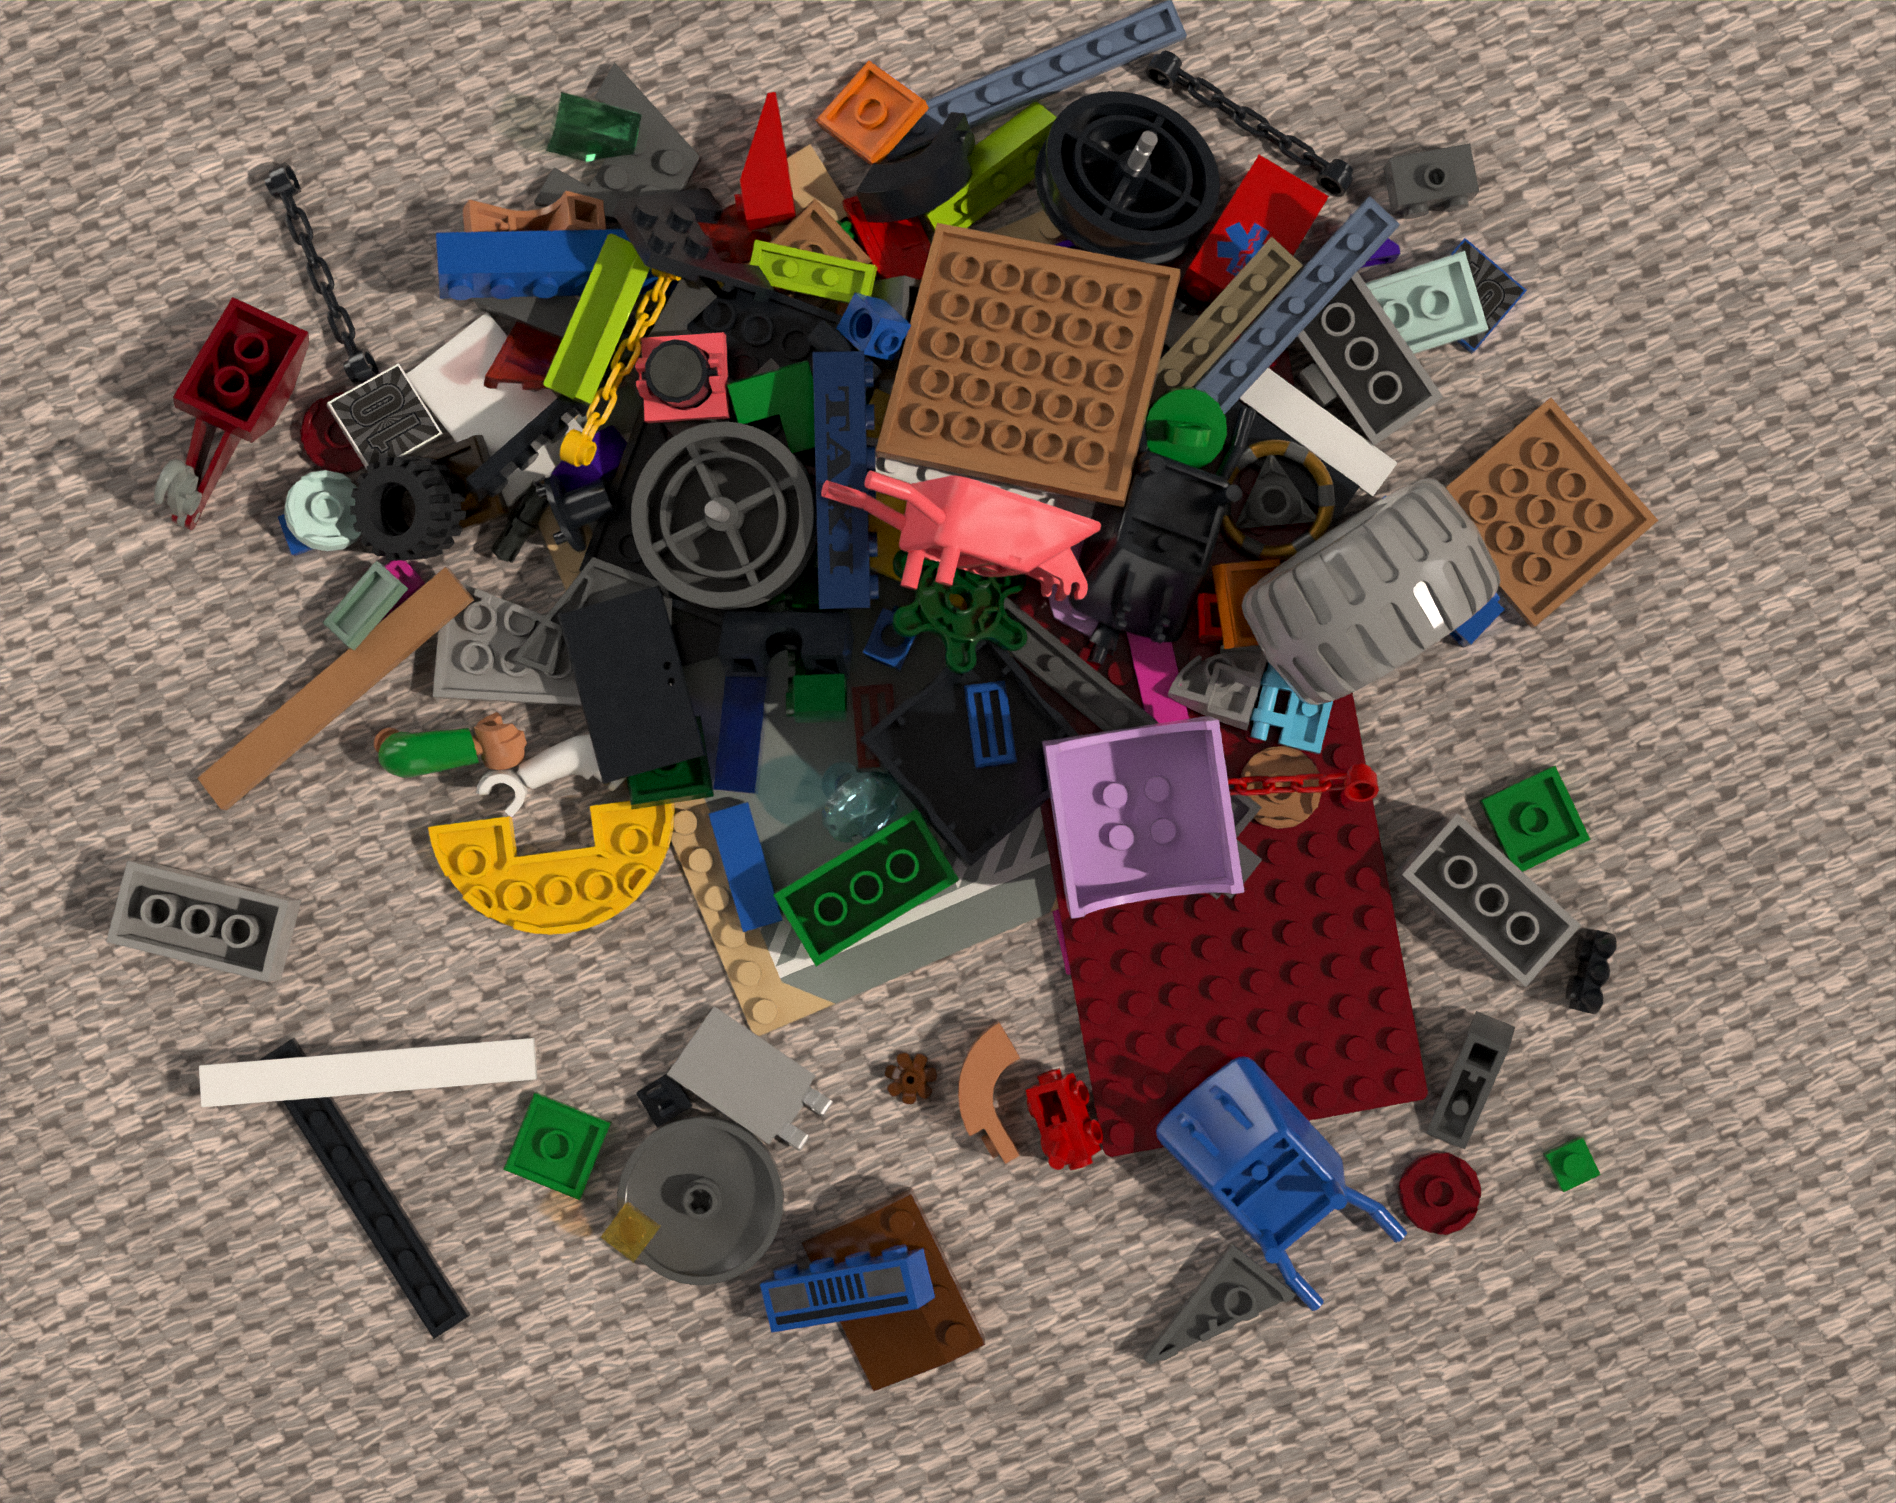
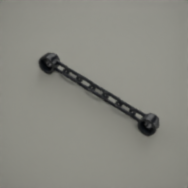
(1169, 67)
(280, 186)

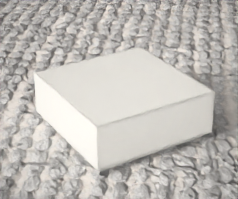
(1317, 385)

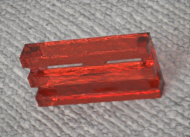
(872, 690)

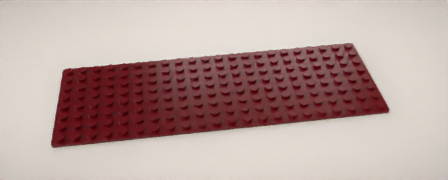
(1289, 971)

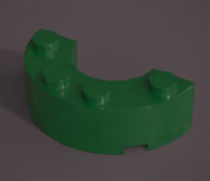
(812, 696)

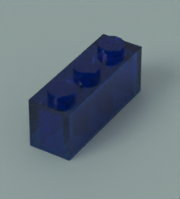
(742, 734)

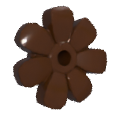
(914, 1068)

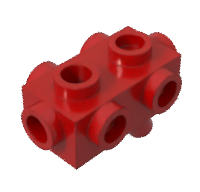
(1064, 1123)

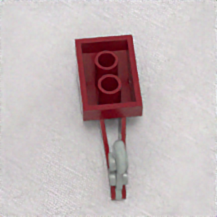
(234, 385)

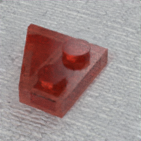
(523, 359)

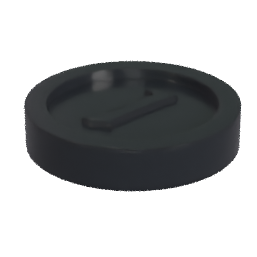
(1186, 303)

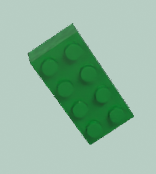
(866, 887)

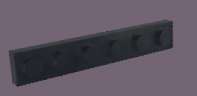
(523, 447)

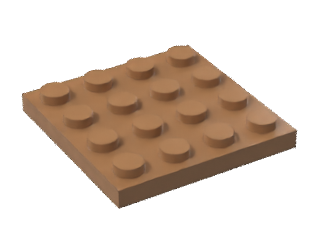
(1548, 511)

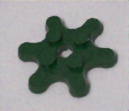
(960, 628)

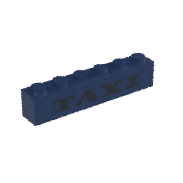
(845, 459)

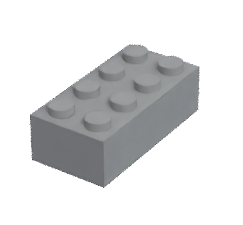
(1368, 362)
(1487, 899)
(203, 920)

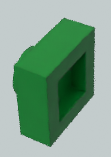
(1571, 1164)

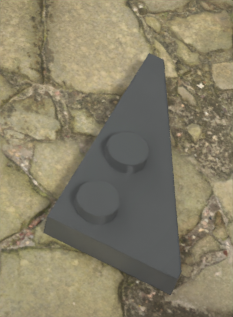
(1229, 1293)

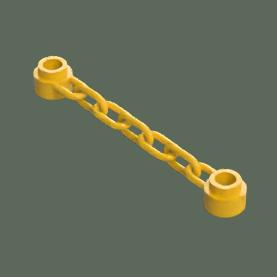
(578, 446)

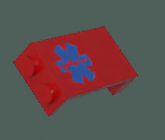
(1263, 207)

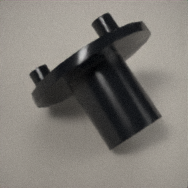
(577, 508)

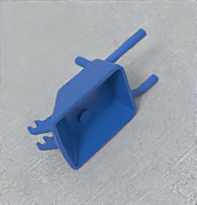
(1263, 1163)

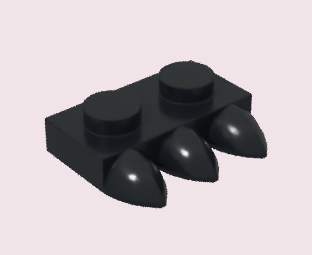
(1592, 972)

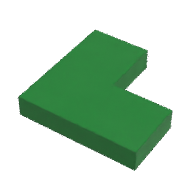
(781, 392)

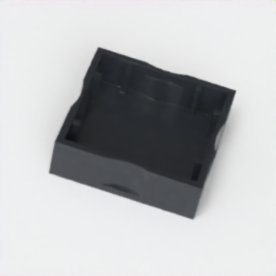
(931, 758)

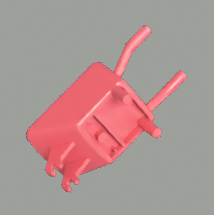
(976, 530)

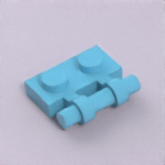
(1301, 726)

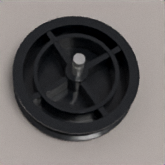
(1126, 177)

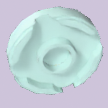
(320, 511)

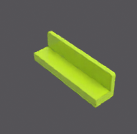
(999, 168)
(597, 321)

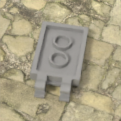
(747, 1080)

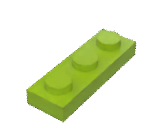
(813, 272)

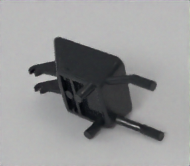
(1159, 546)

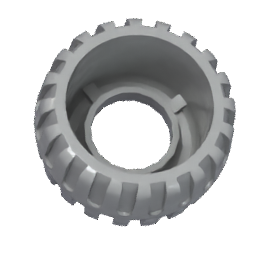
(1372, 593)

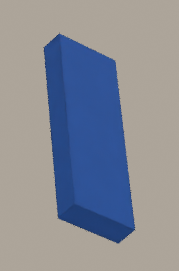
(745, 866)

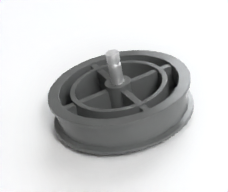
(725, 516)

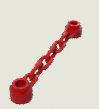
(1359, 783)

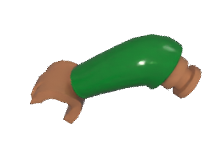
(440, 750)

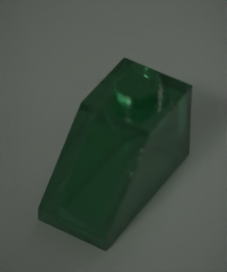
(592, 129)

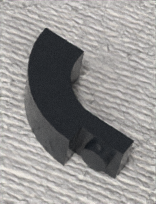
(922, 182)

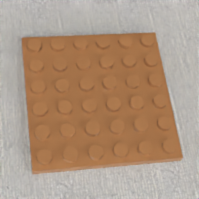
(1029, 364)

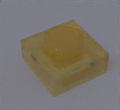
(630, 1231)

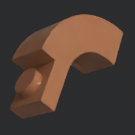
(567, 213)
(977, 1079)

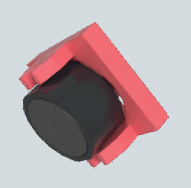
(682, 376)

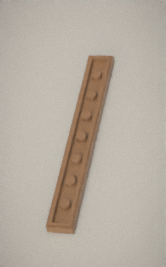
(335, 689)

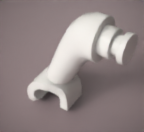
(561, 760)

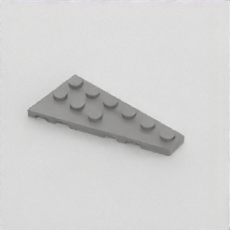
(478, 654)

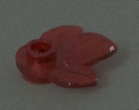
(733, 236)

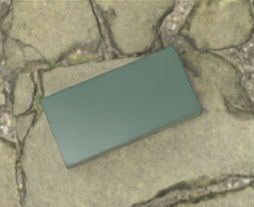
(365, 605)

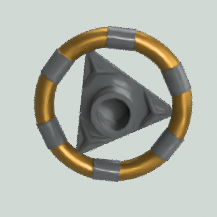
(1278, 502)

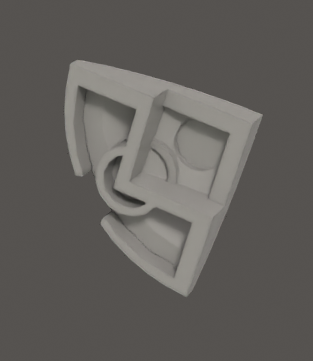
(1222, 684)

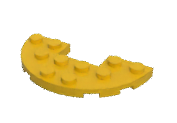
(558, 888)

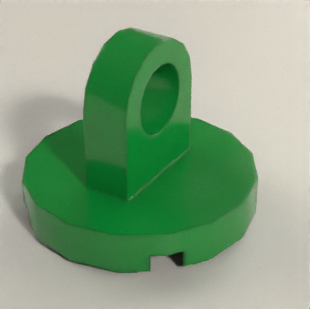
(1186, 426)

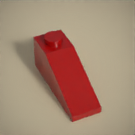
(766, 178)

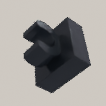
(664, 1099)

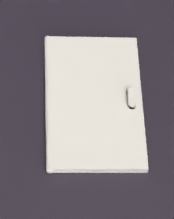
(456, 394)

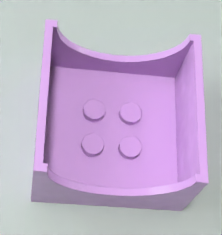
(1142, 814)

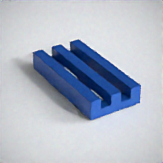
(994, 759)

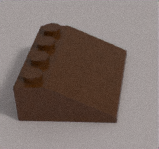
(908, 1341)

